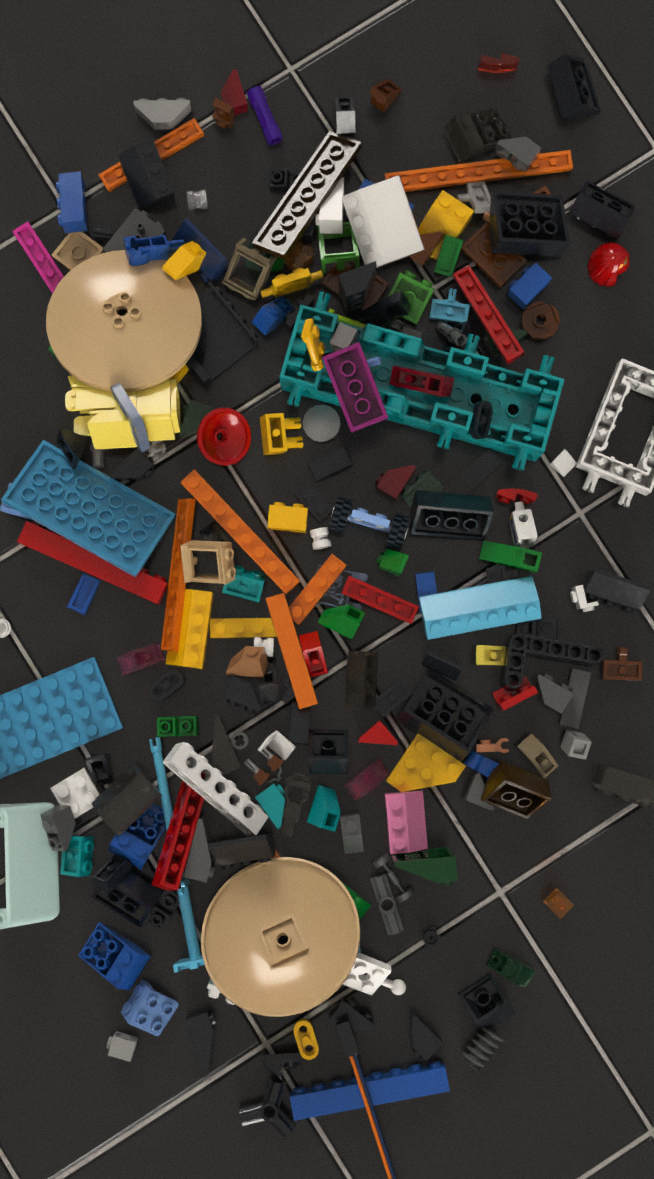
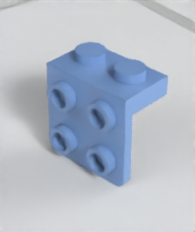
(148, 1009)

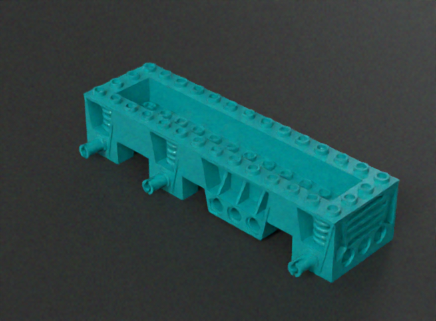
(518, 435)

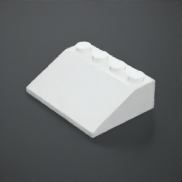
(383, 222)

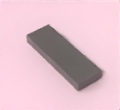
(579, 683)

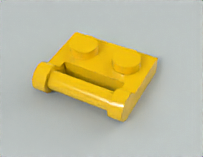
(316, 349)

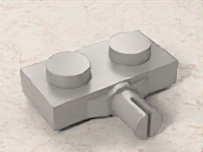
(477, 196)

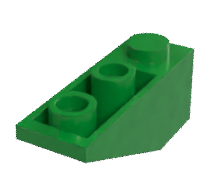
(511, 556)

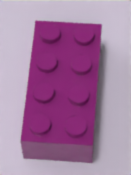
(355, 387)

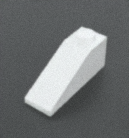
(331, 211)

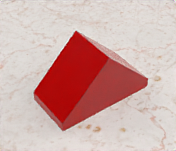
(378, 735)

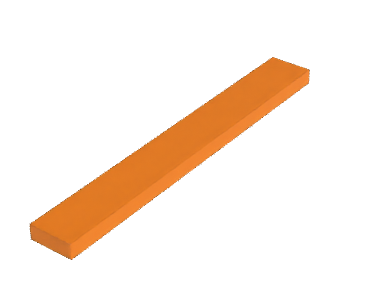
(176, 583)

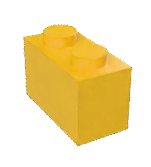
(287, 517)

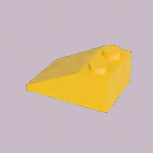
(447, 215)

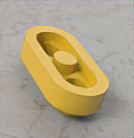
(306, 1038)

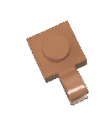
(487, 746)

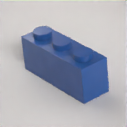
(72, 202)

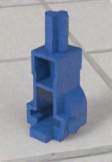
(147, 249)

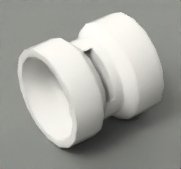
(320, 533)
(268, 644)

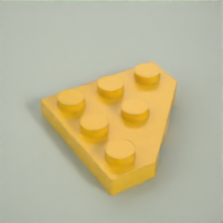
(424, 766)

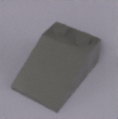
(200, 862)

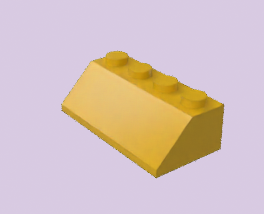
(194, 630)

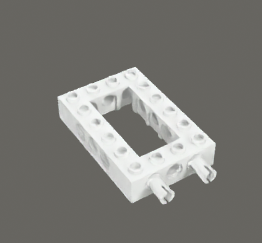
(597, 465)

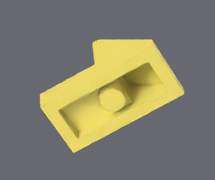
(490, 655)

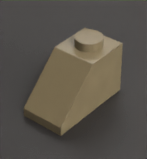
(537, 755)

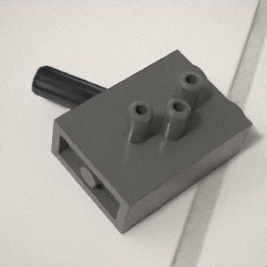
(137, 225)

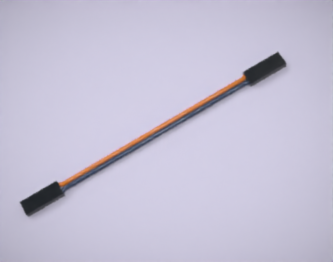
(350, 1048)

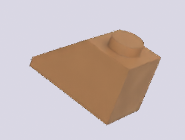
(249, 662)

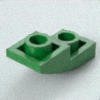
(177, 726)

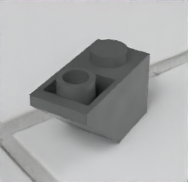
(518, 151)
(554, 695)
(59, 826)

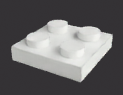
(77, 792)

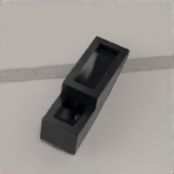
(385, 310)

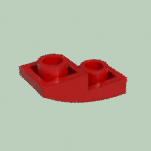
(509, 495)

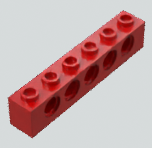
(178, 838)

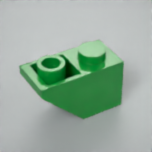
(342, 619)

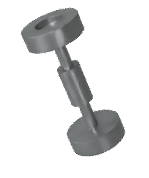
(393, 877)

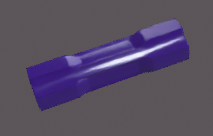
(259, 104)

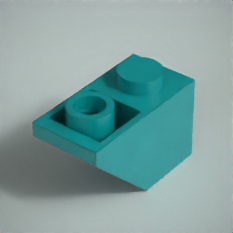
(325, 809)

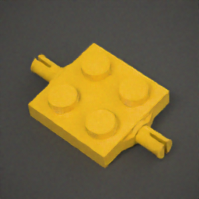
(286, 284)

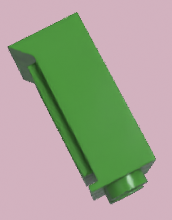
(338, 258)

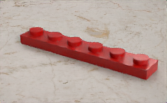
(488, 315)

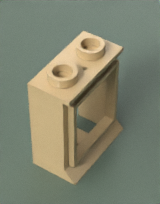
(224, 560)

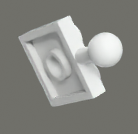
(376, 976)

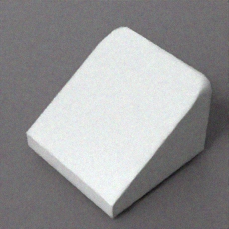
(563, 463)

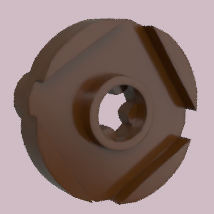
(545, 311)

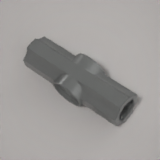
(391, 915)

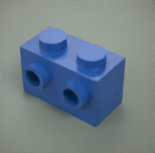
(529, 285)

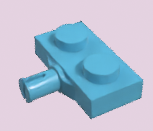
(449, 309)

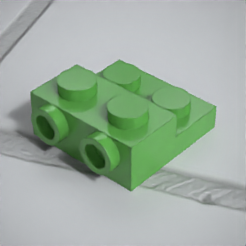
(416, 292)

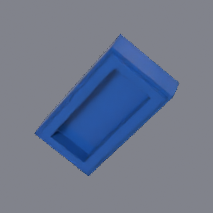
(84, 593)

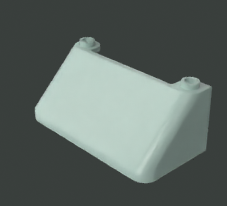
(29, 866)

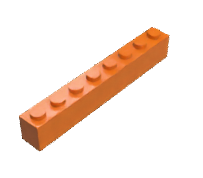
(240, 532)

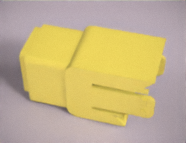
(108, 424)

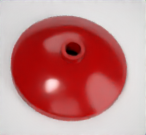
(234, 436)

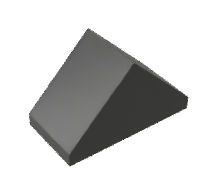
(475, 792)

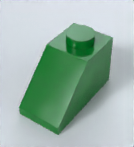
(392, 561)

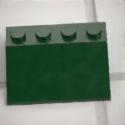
(432, 864)

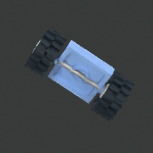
(360, 516)

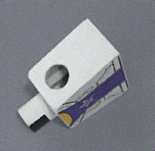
(522, 526)

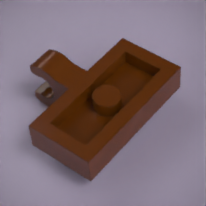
(621, 668)

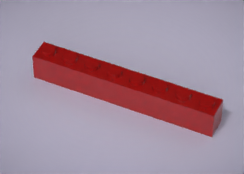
(64, 550)

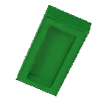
(448, 255)

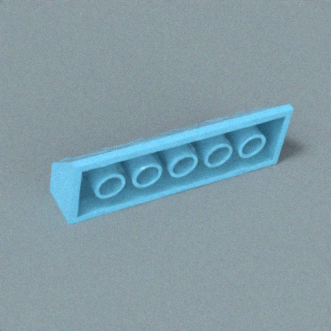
(480, 607)

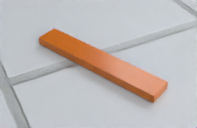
(166, 146)
(291, 651)

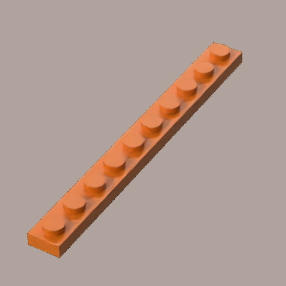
(481, 171)

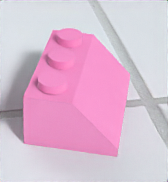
(406, 821)

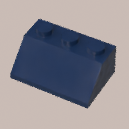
(214, 263)

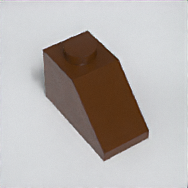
(430, 243)

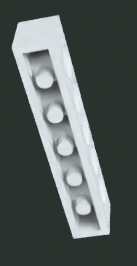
(205, 788)

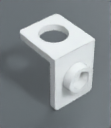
(278, 744)

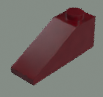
(422, 381)

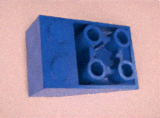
(140, 837)
(114, 957)

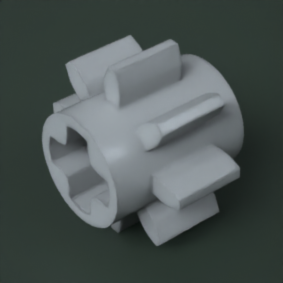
(156, 450)

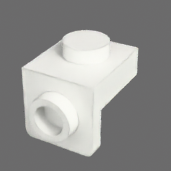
(578, 597)

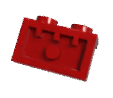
(507, 699)

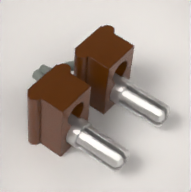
(261, 775)

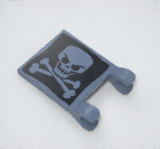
(334, 597)

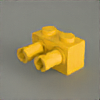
(274, 433)

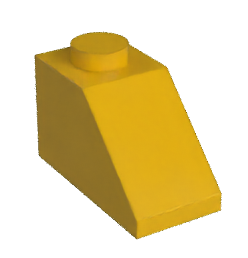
(184, 261)

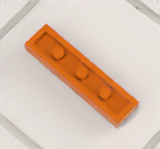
(316, 588)

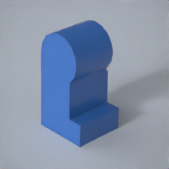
(480, 763)

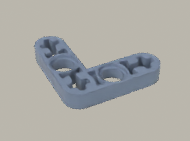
(136, 423)

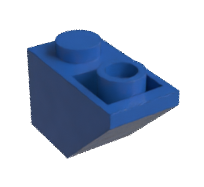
(272, 314)

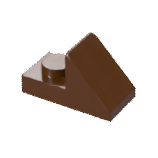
(384, 94)

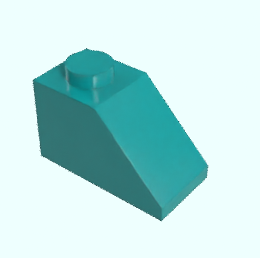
(273, 803)

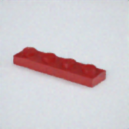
(379, 600)

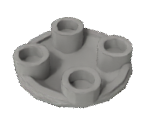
(321, 423)

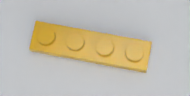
(241, 628)

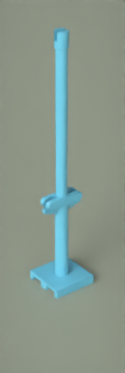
(195, 958)

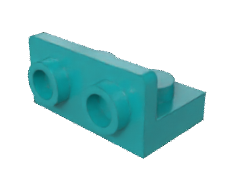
(246, 584)
(78, 857)

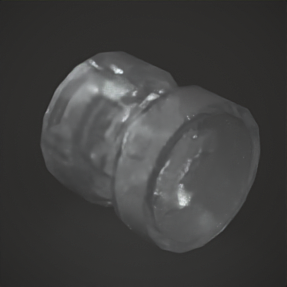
(197, 199)

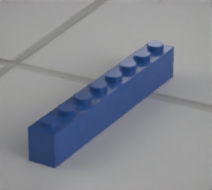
(383, 1089)

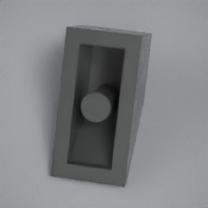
(351, 833)

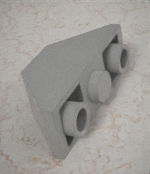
(163, 113)

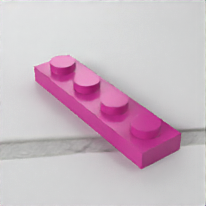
(38, 255)

